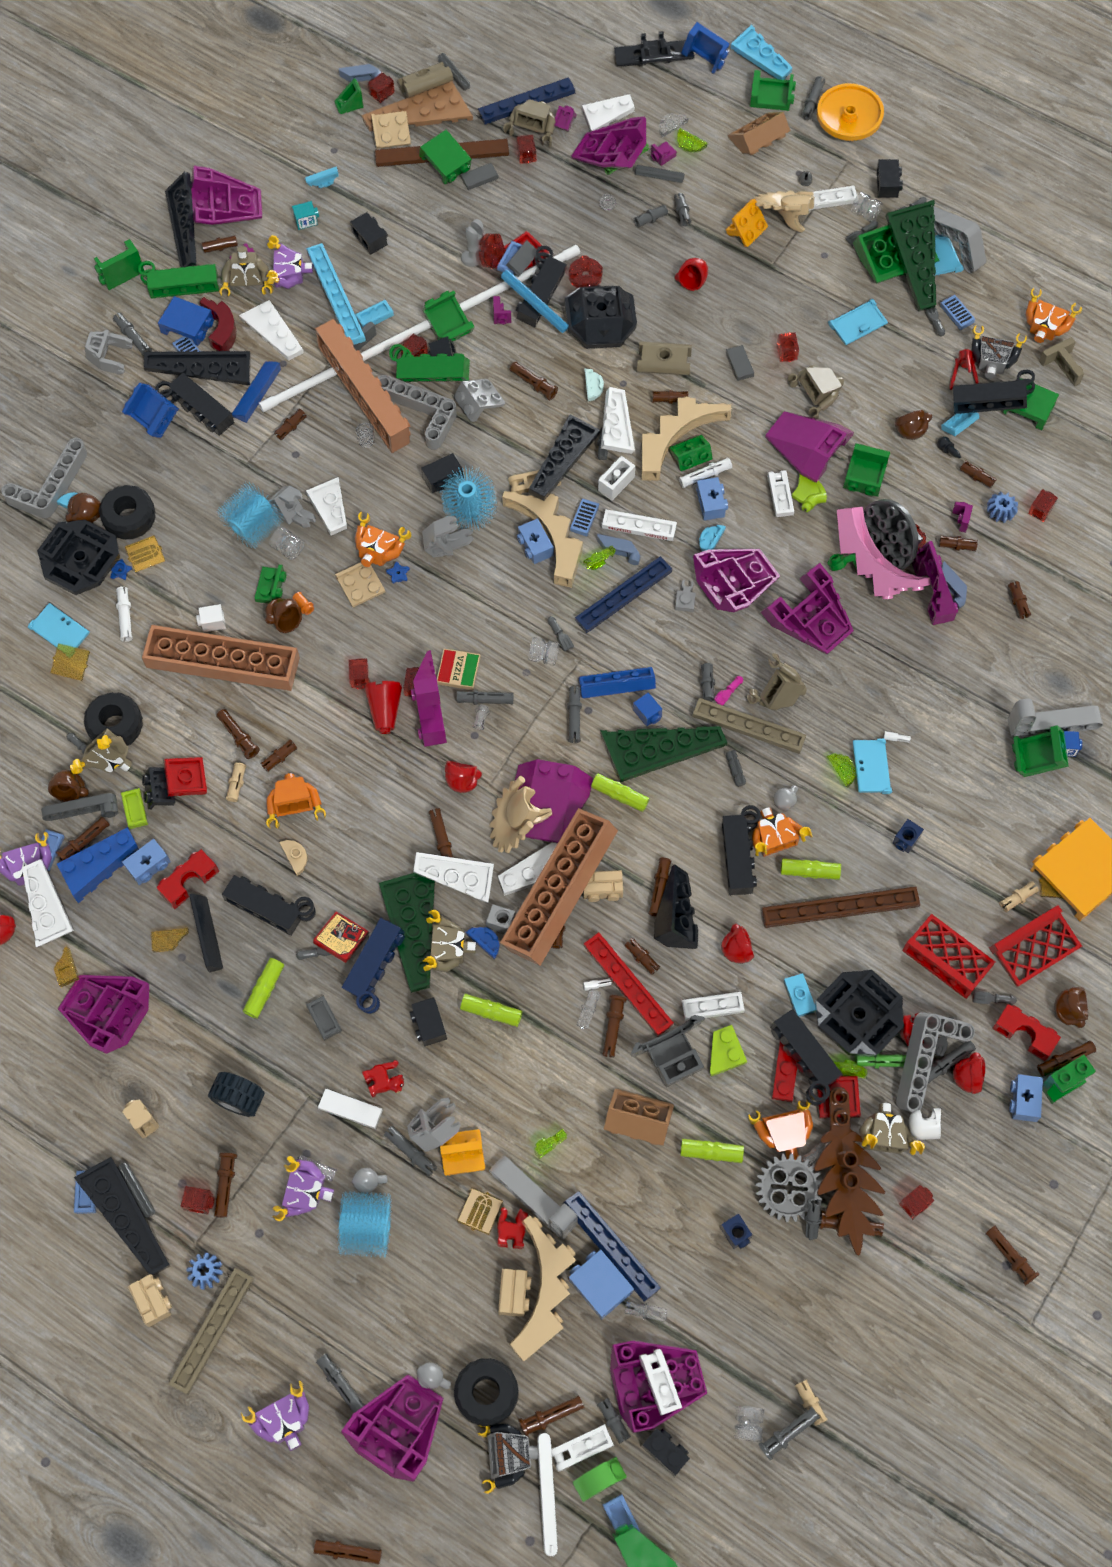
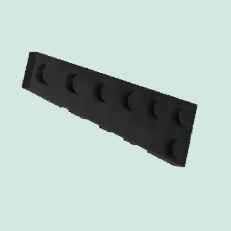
(568, 448)
(115, 1202)

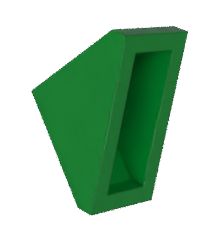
(350, 98)

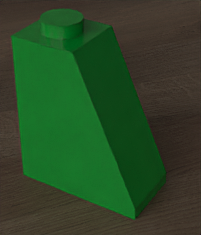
(639, 1550)

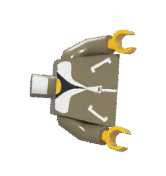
(245, 270)
(104, 753)
(447, 944)
(888, 1133)

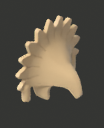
(789, 205)
(515, 816)

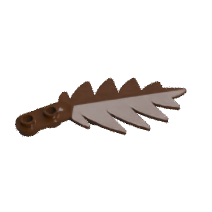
(847, 1175)

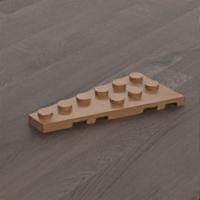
(428, 108)

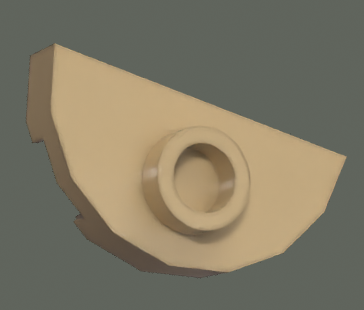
(295, 854)

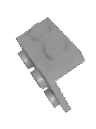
(476, 396)

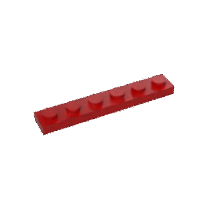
(628, 984)

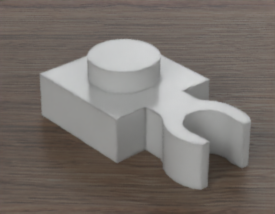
(685, 598)

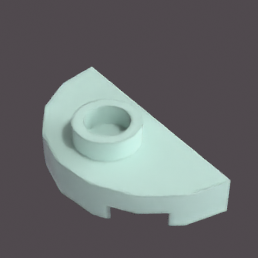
(594, 384)

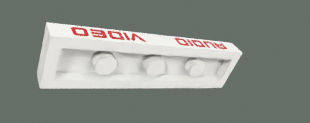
(639, 525)

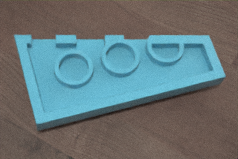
(755, 49)

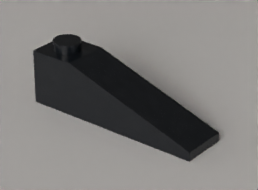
(674, 917)

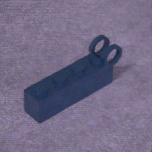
(372, 962)

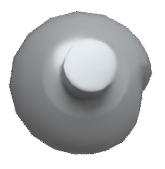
(785, 798)
(366, 1180)
(431, 1376)

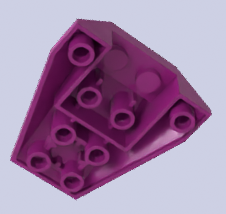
(807, 442)
(633, 1389)

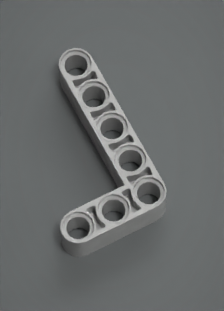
(966, 233)
(422, 404)
(52, 483)
(1026, 723)
(925, 1055)
(558, 1219)

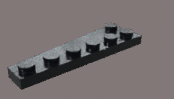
(181, 215)
(208, 365)

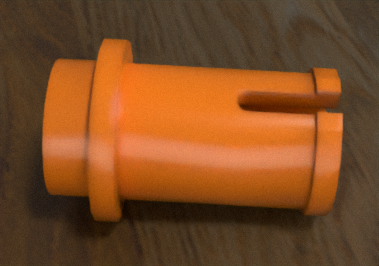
(305, 606)

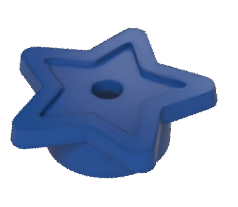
(124, 570)
(398, 577)

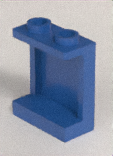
(706, 45)
(186, 320)
(150, 409)

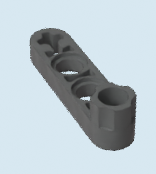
(105, 803)

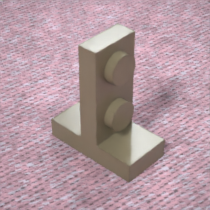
(1061, 355)

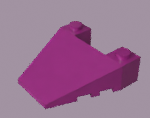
(941, 606)
(817, 618)
(428, 703)

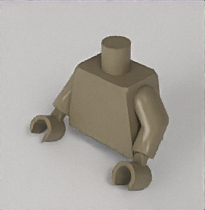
(532, 116)
(820, 386)
(781, 689)

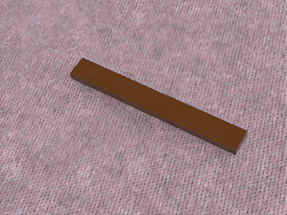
(410, 155)
(840, 907)

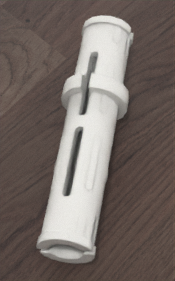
(706, 472)
(123, 607)

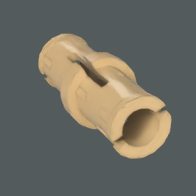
(235, 782)
(1019, 896)
(810, 1400)

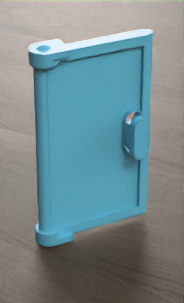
(947, 256)
(863, 318)
(54, 630)
(873, 771)

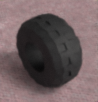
(127, 498)
(111, 705)
(474, 1373)

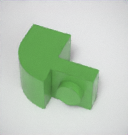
(599, 1479)

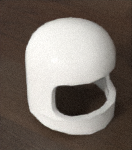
(925, 1128)

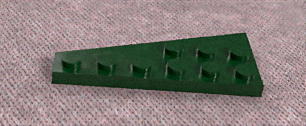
(915, 242)
(652, 749)
(407, 905)

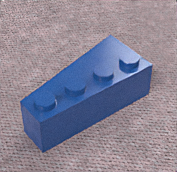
(96, 863)

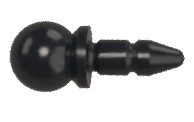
(948, 447)

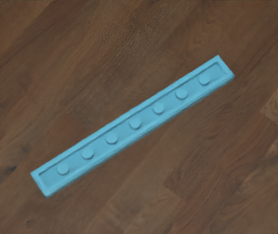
(335, 293)

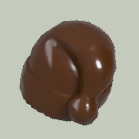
(913, 425)
(83, 507)
(283, 614)
(67, 786)
(1072, 1007)

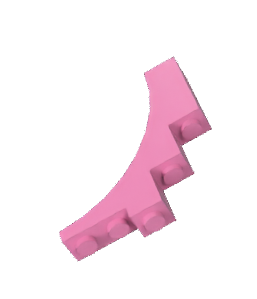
(870, 562)

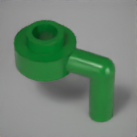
(839, 561)

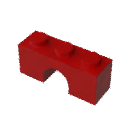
(197, 866)
(1043, 1038)

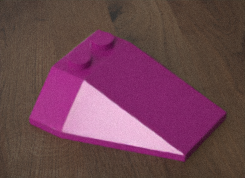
(613, 145)
(223, 198)
(733, 576)
(556, 787)
(106, 1009)
(396, 1428)

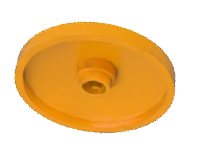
(850, 112)

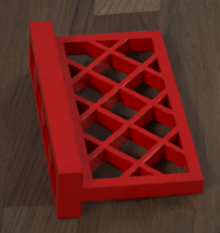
(1031, 929)
(943, 969)

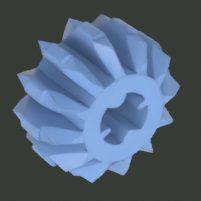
(1002, 507)
(198, 1277)

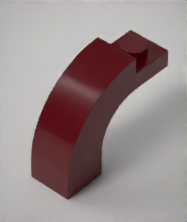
(225, 334)

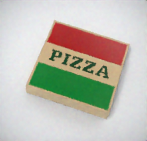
(458, 669)

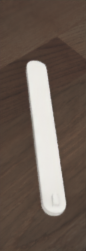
(547, 1494)

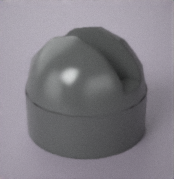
(805, 182)

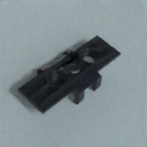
(651, 52)

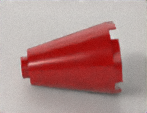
(383, 704)

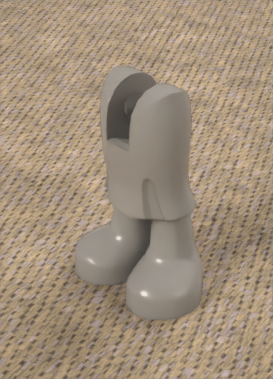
(473, 235)

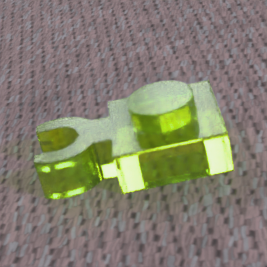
(546, 1145)

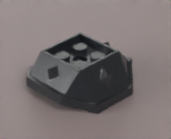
(600, 316)
(69, 543)
(870, 996)

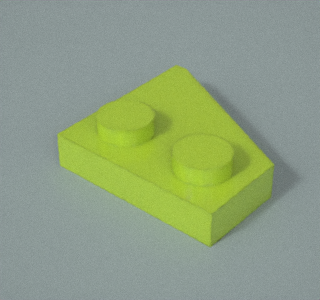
(726, 1051)

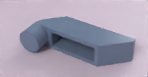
(360, 72)
(623, 547)
(955, 584)

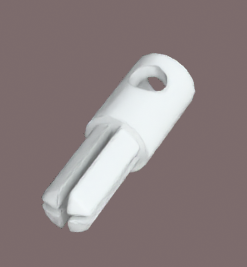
(896, 737)
(594, 984)

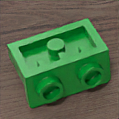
(692, 452)
(270, 584)

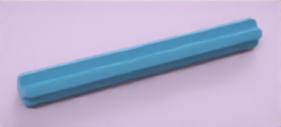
(534, 301)

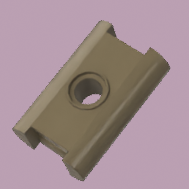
(425, 79)
(654, 352)

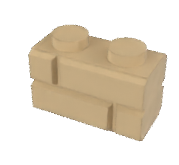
(604, 885)
(140, 1118)
(513, 1292)
(150, 1300)

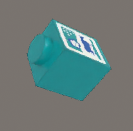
(305, 215)

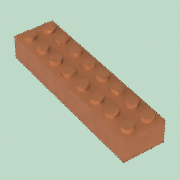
(363, 385)
(221, 657)
(559, 886)

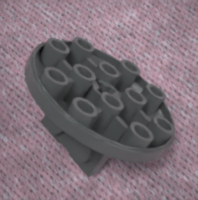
(893, 531)

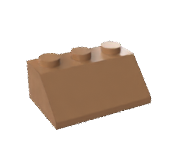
(760, 132)
(638, 1117)

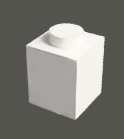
(211, 618)

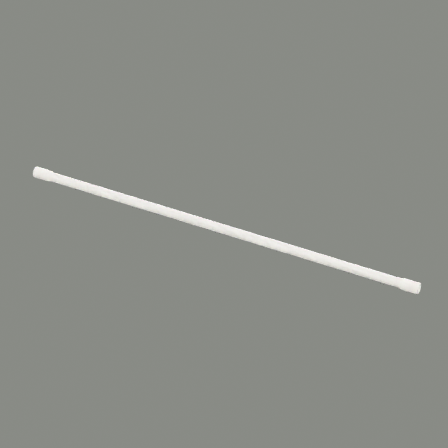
(275, 400)

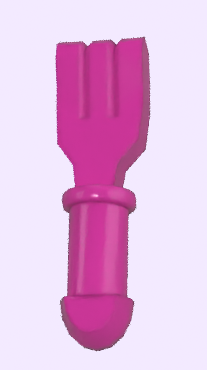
(724, 695)

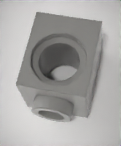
(495, 914)

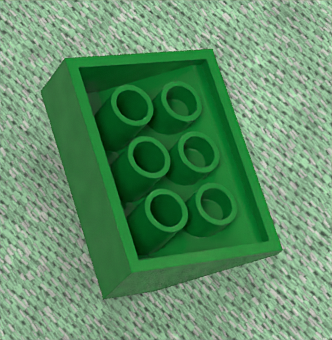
(879, 254)

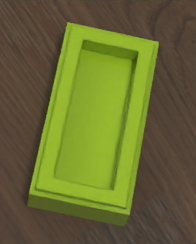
(134, 808)

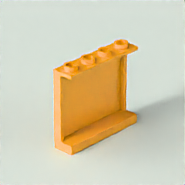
(1079, 867)

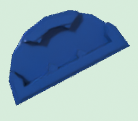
(485, 939)

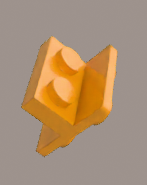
(748, 223)
(463, 1153)

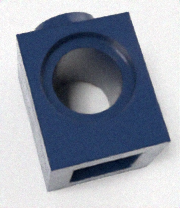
(911, 829)
(733, 1223)

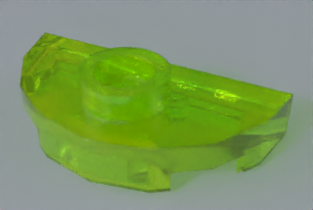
(690, 142)
(598, 559)
(844, 767)
(849, 1068)

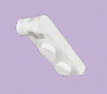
(781, 494)
(660, 1382)
(582, 1447)

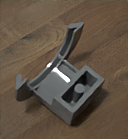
(673, 1053)

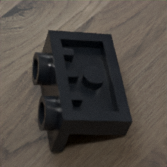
(156, 788)

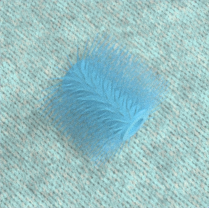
(469, 499)
(250, 515)
(364, 1223)

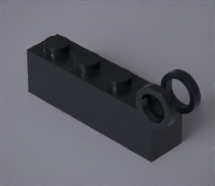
(542, 286)
(993, 396)
(199, 403)
(737, 851)
(266, 906)
(807, 1053)

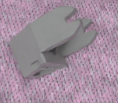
(97, 347)
(290, 507)
(439, 541)
(434, 1126)

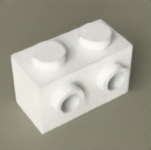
(616, 478)

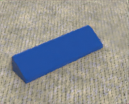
(256, 391)
(617, 682)

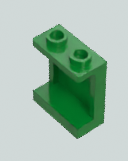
(772, 93)
(446, 156)
(119, 268)
(447, 317)
(1039, 405)
(866, 470)
(1040, 752)
(1067, 1079)

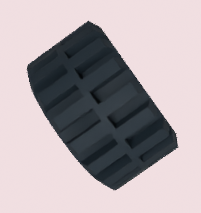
(236, 1094)

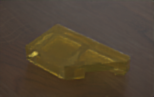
(167, 939)
(65, 969)

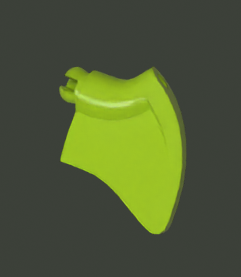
(809, 493)

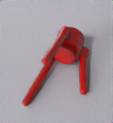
(966, 361)

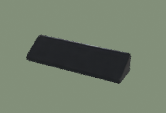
(206, 933)

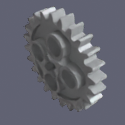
(790, 1168)

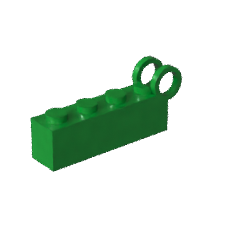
(179, 280)
(428, 367)

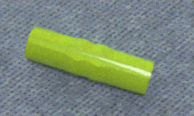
(620, 792)
(812, 869)
(263, 988)
(491, 1010)
(712, 1150)

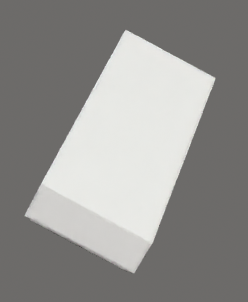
(834, 197)
(713, 1005)
(350, 1108)

